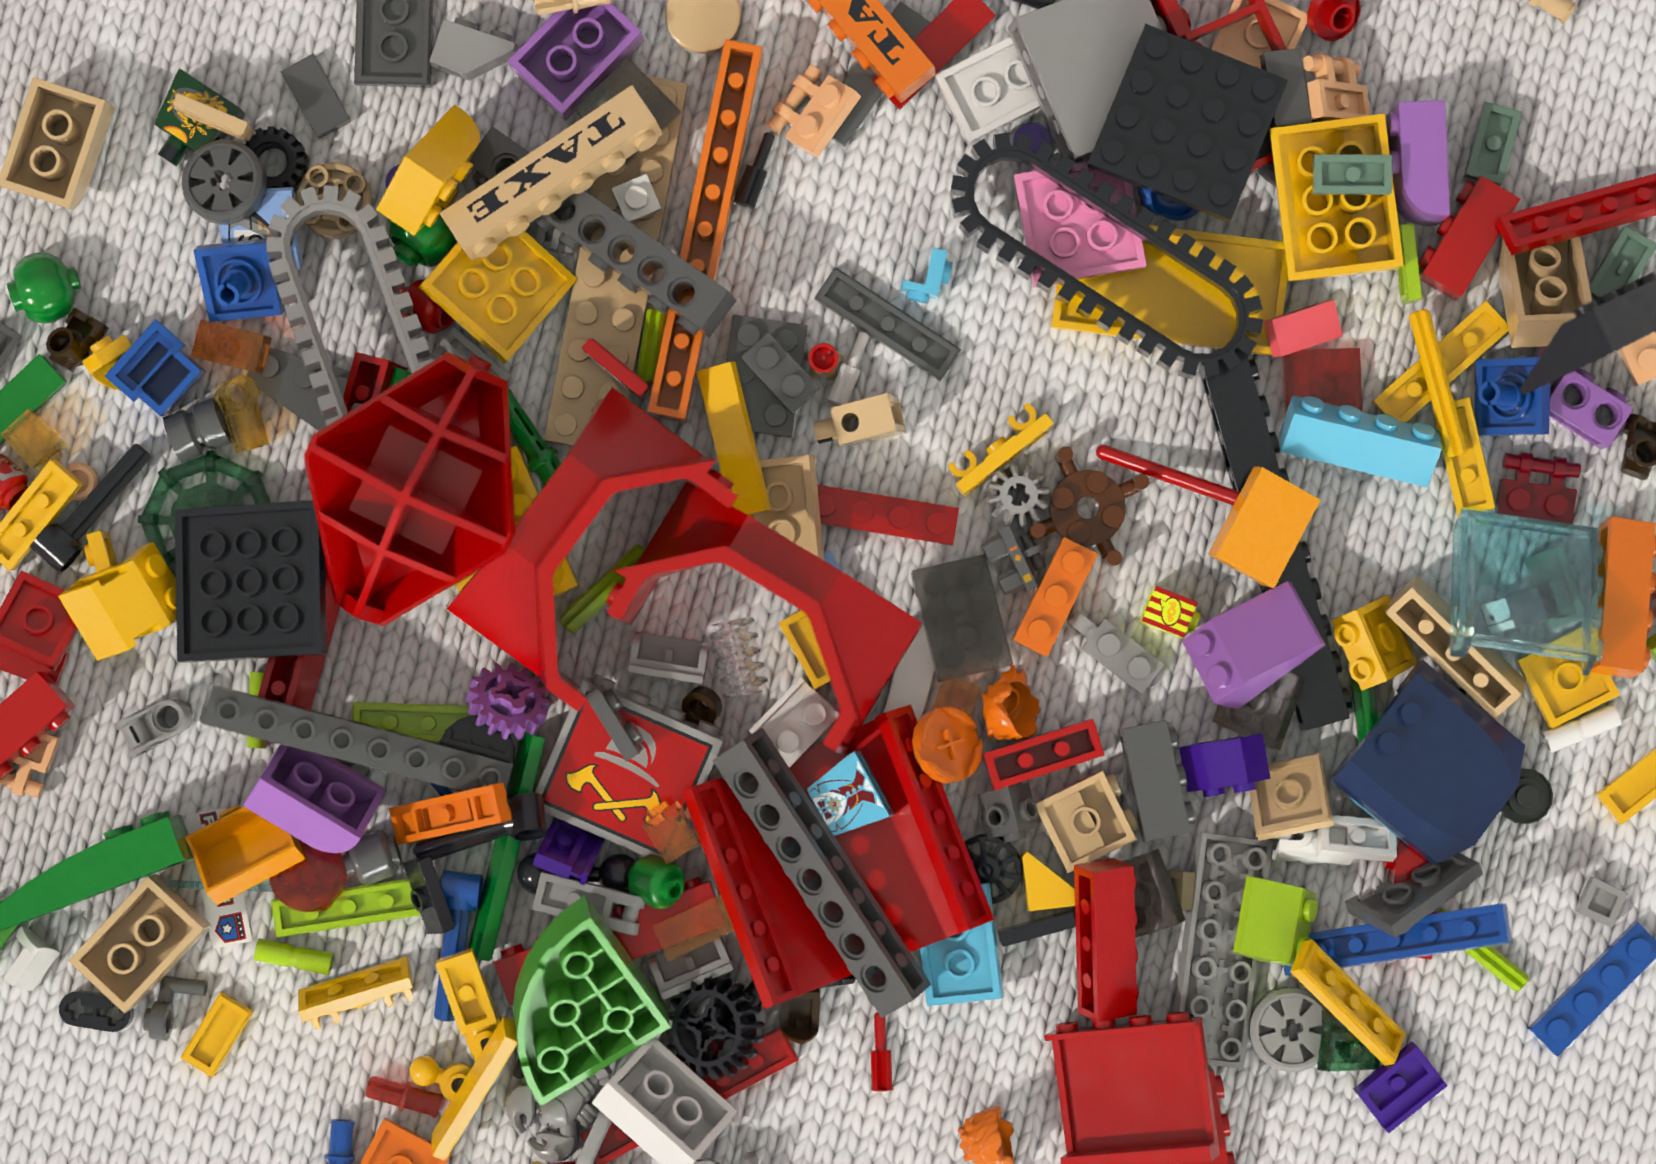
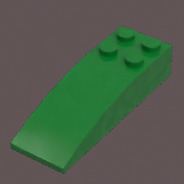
(118, 860)

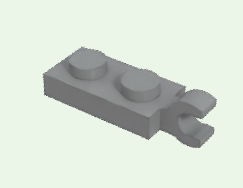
(1117, 652)

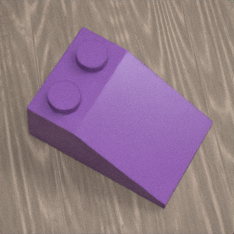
(1253, 645)

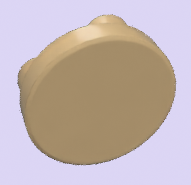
(702, 24)
(334, 175)

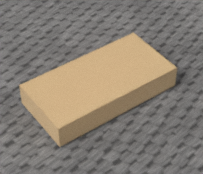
(213, 117)

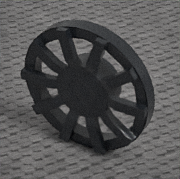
(990, 866)

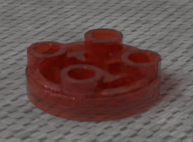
(312, 882)

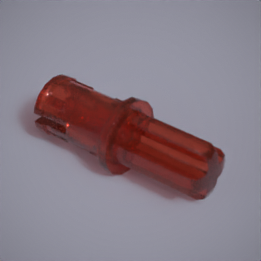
(404, 1096)

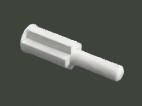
(848, 373)

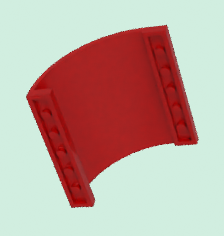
(907, 861)

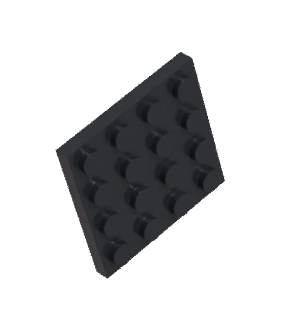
(1187, 123)
(249, 582)

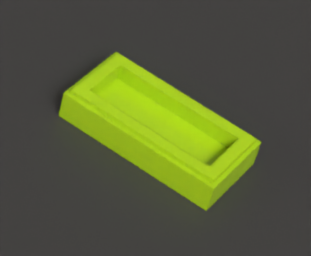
(1409, 274)

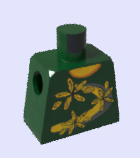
(183, 131)

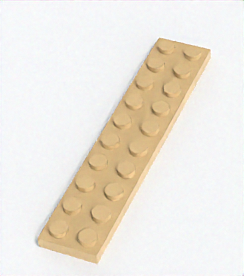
(602, 305)

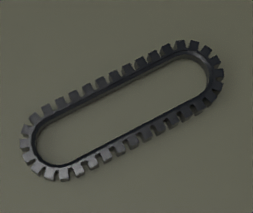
(1119, 213)

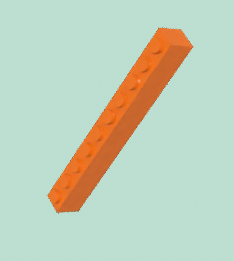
(707, 220)

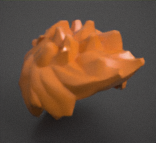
(1010, 707)
(987, 1138)

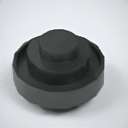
(1530, 800)

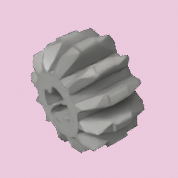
(1030, 490)

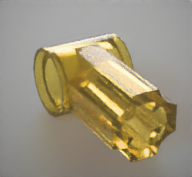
(244, 418)

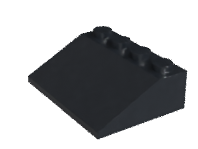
(1597, 331)

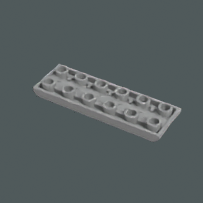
(1211, 976)

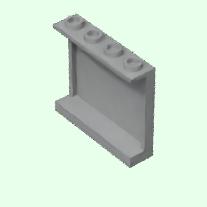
(1077, 62)

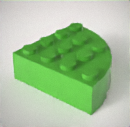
(580, 1003)

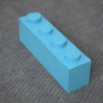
(1360, 440)

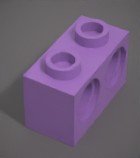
(1581, 417)

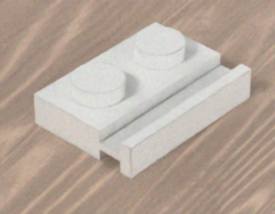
(796, 721)

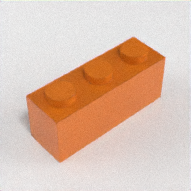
(1054, 597)

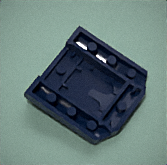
(1433, 767)

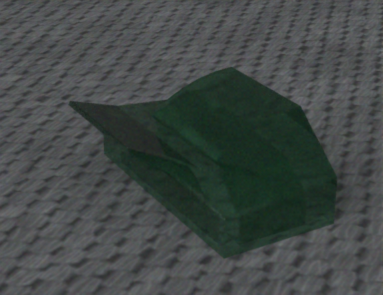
(1341, 1049)

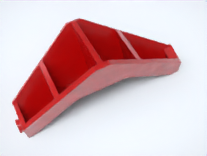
(414, 488)

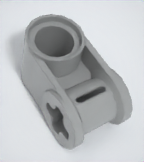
(148, 728)

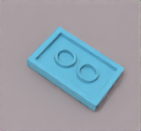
(964, 965)

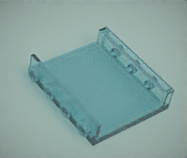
(1526, 587)

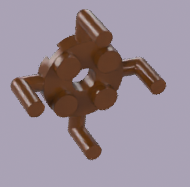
(1110, 503)

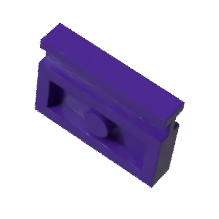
(568, 851)
(1400, 1088)

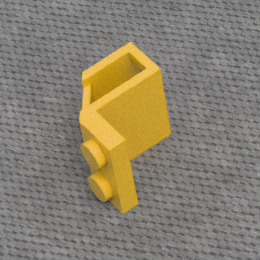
(123, 602)

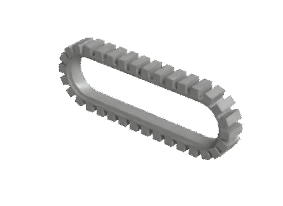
(284, 268)

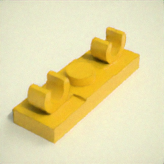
(1001, 451)
(355, 991)

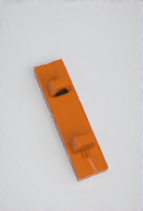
(450, 813)

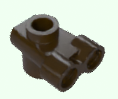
(71, 343)
(1639, 441)

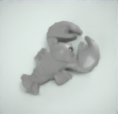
(556, 1113)

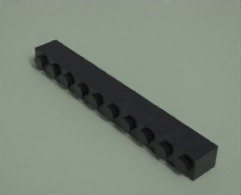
(1247, 443)

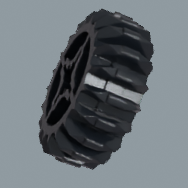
(703, 1053)

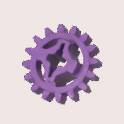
(508, 701)

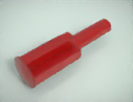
(881, 1058)

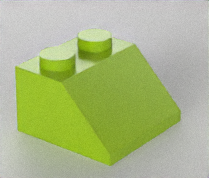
(1274, 920)

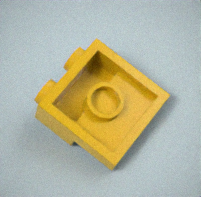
(1373, 643)

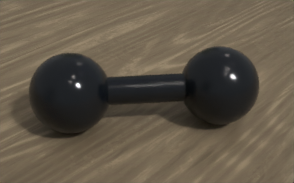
(610, 874)

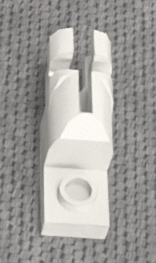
(1339, 844)

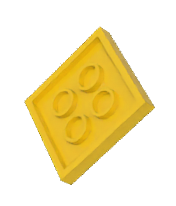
(502, 294)

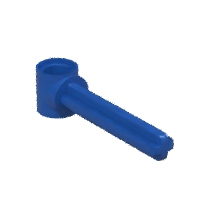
(462, 896)

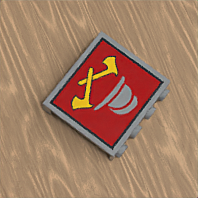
(608, 796)

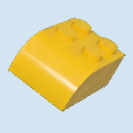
(431, 172)

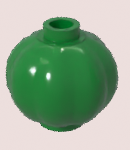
(424, 248)
(43, 287)

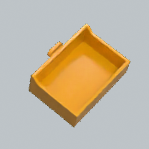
(1264, 527)
(241, 852)

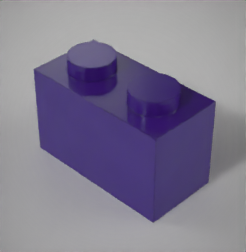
(1225, 763)

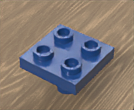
(237, 280)
(1500, 403)

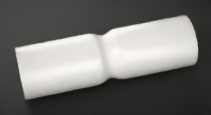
(1577, 730)

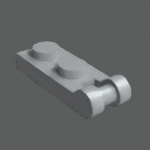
(558, 893)

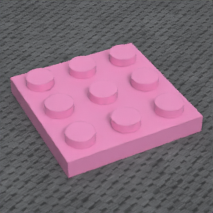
(1074, 232)

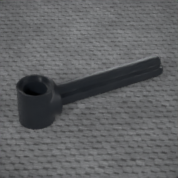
(61, 544)
(526, 825)

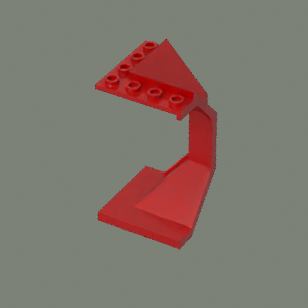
(515, 593)
(854, 627)

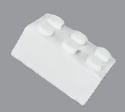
(664, 1105)

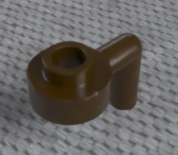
(696, 710)

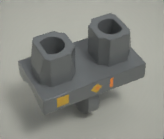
(1006, 544)

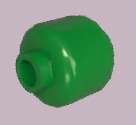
(656, 882)

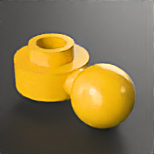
(426, 1071)

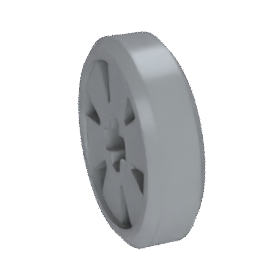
(1271, 1016)

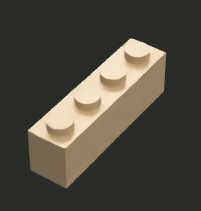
(1483, 670)

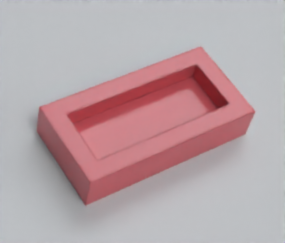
(1303, 328)

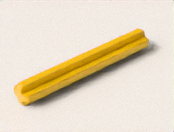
(1437, 383)

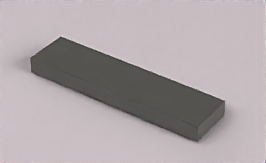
(861, 79)
(887, 324)

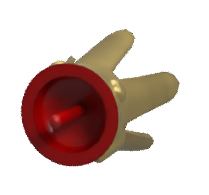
(823, 359)

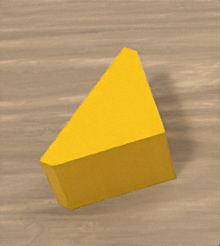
(1043, 887)

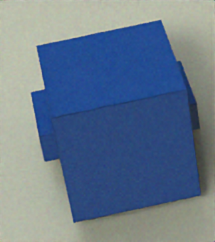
(156, 370)

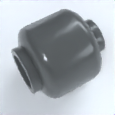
(373, 858)

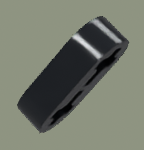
(95, 1019)

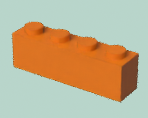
(1626, 595)

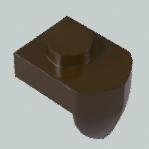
(801, 1017)

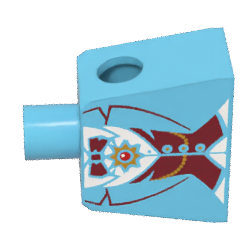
(849, 795)

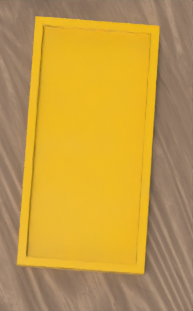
(1180, 301)

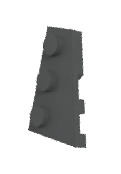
(1406, 903)

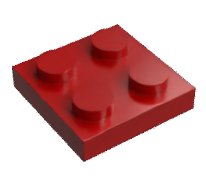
(36, 621)

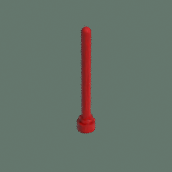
(1167, 474)

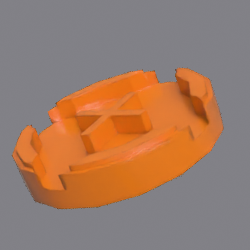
(947, 744)

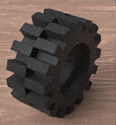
(292, 148)

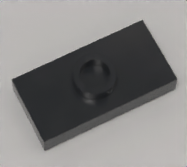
(428, 895)

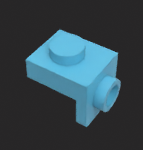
(938, 273)

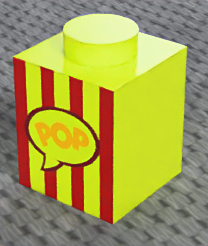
(1170, 612)

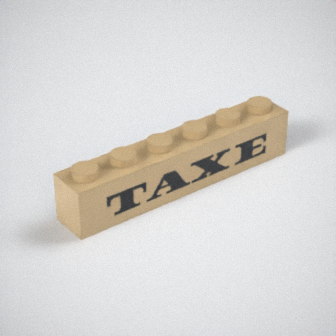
(552, 174)

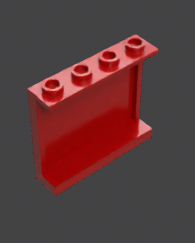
(1135, 1091)

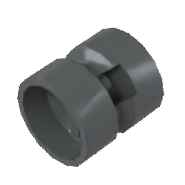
(196, 430)

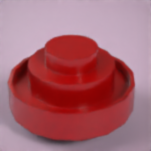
(1332, 18)

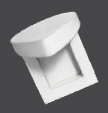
(31, 962)

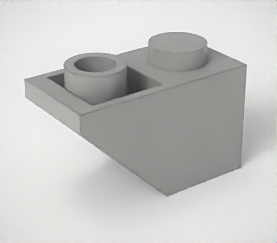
(469, 52)

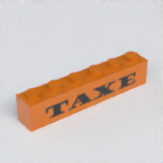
(878, 44)

